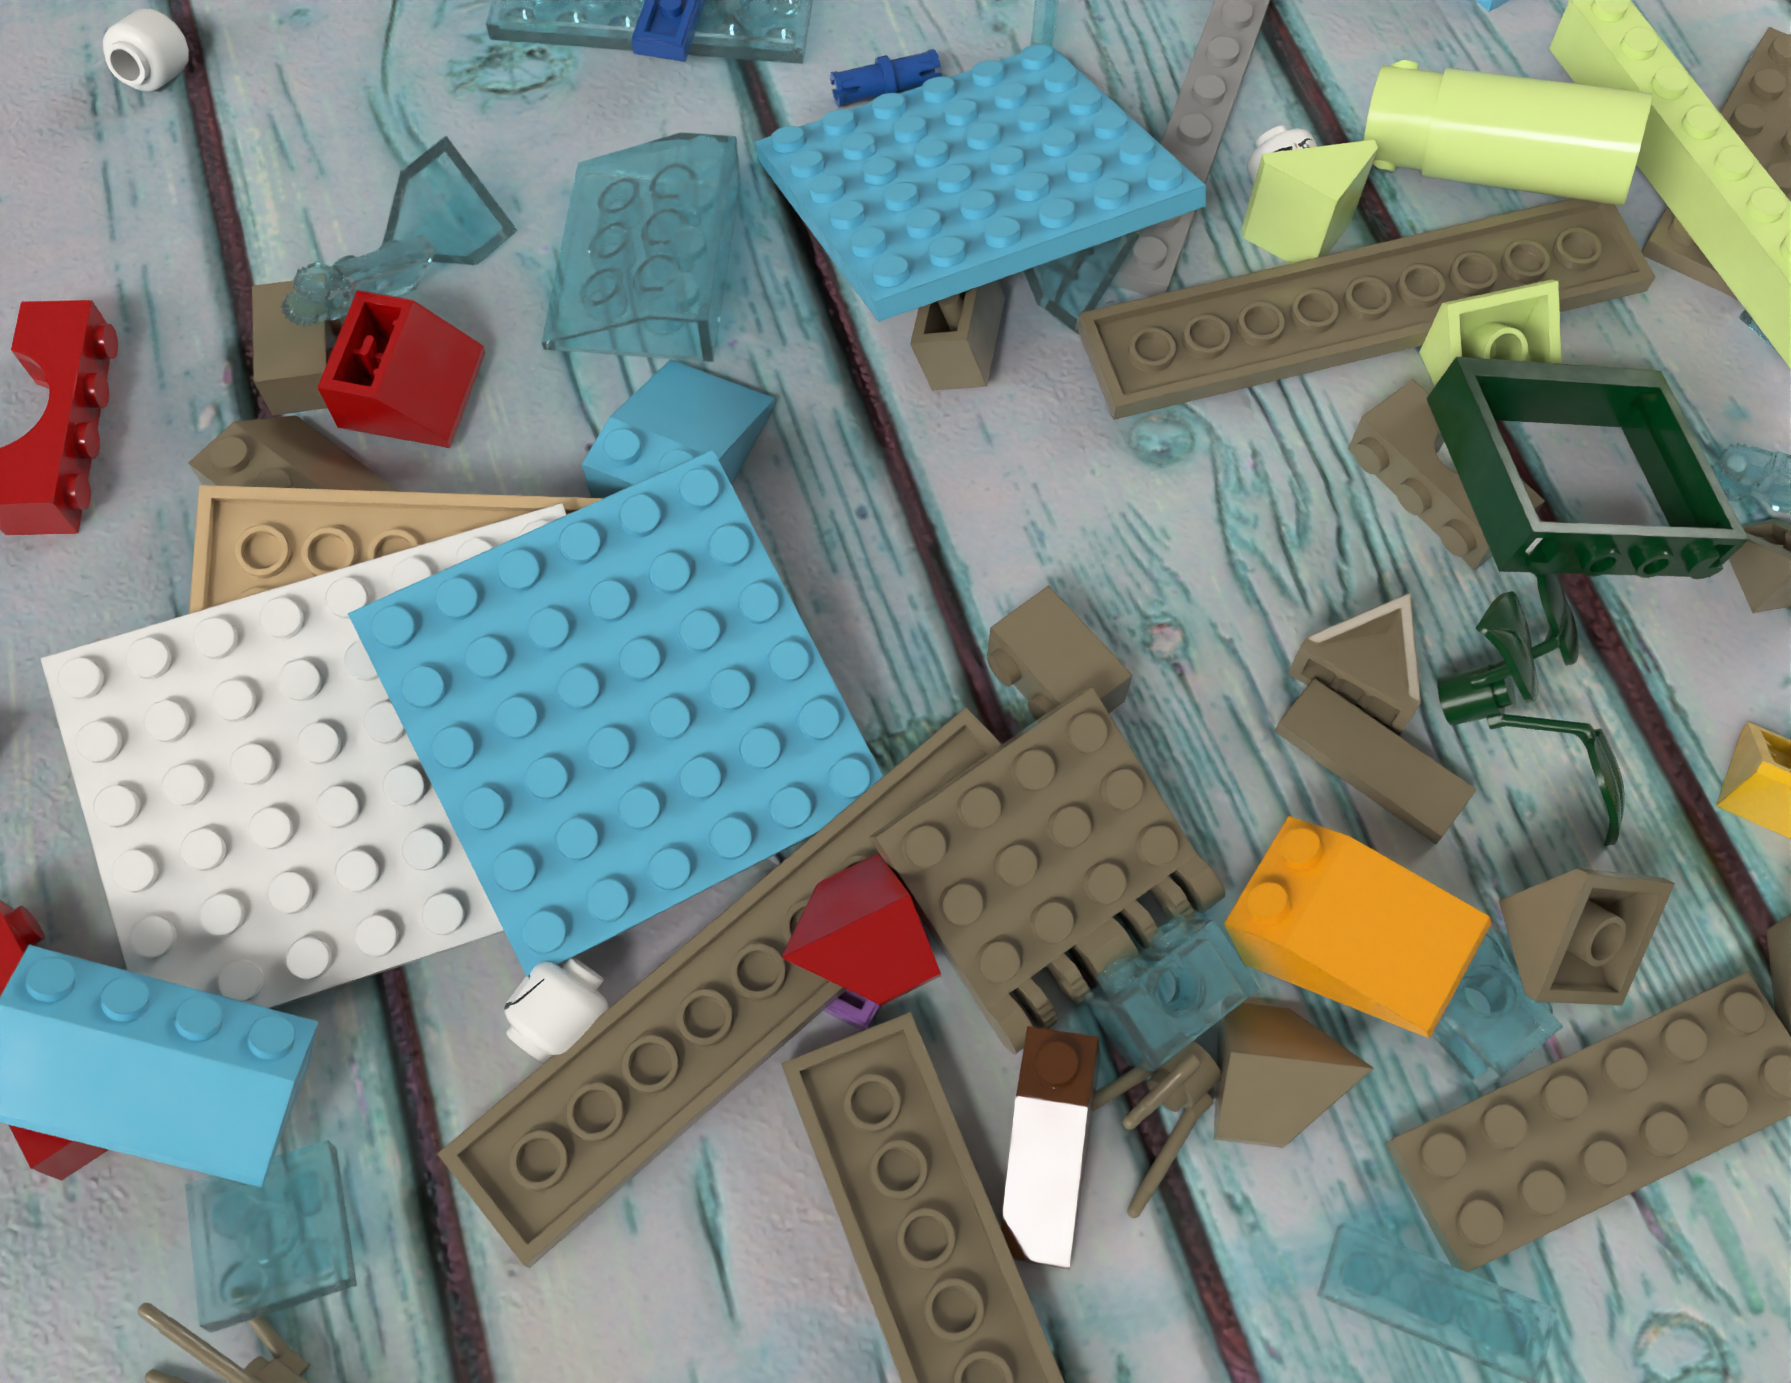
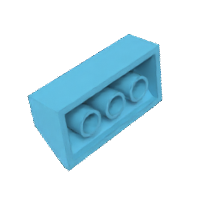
(148, 1066)

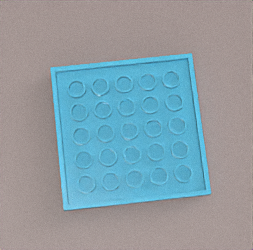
(974, 179)
(618, 710)

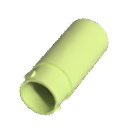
(1508, 131)

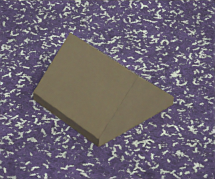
(1583, 934)

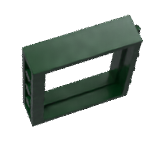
(1639, 401)

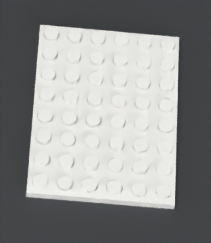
(263, 792)

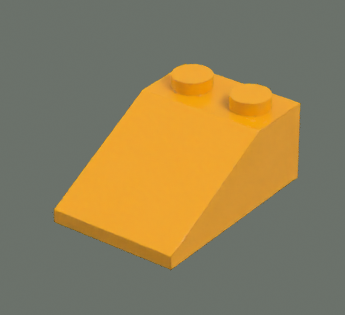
(1355, 927)

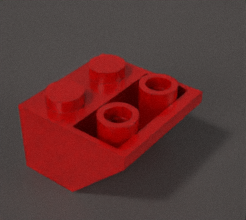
(399, 371)

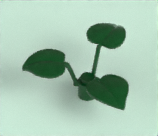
(1489, 688)

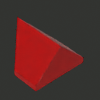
(864, 934)

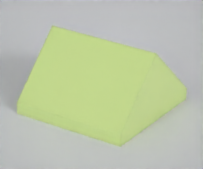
(1306, 198)
(1496, 325)

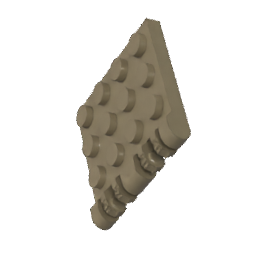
(1038, 859)

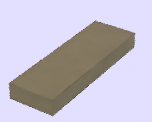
(1375, 760)

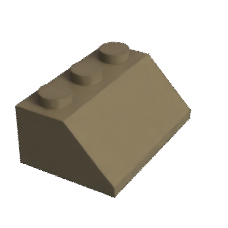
(281, 455)

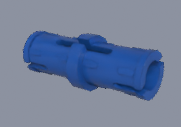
(884, 77)

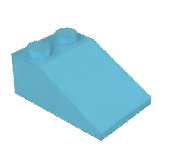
(673, 421)

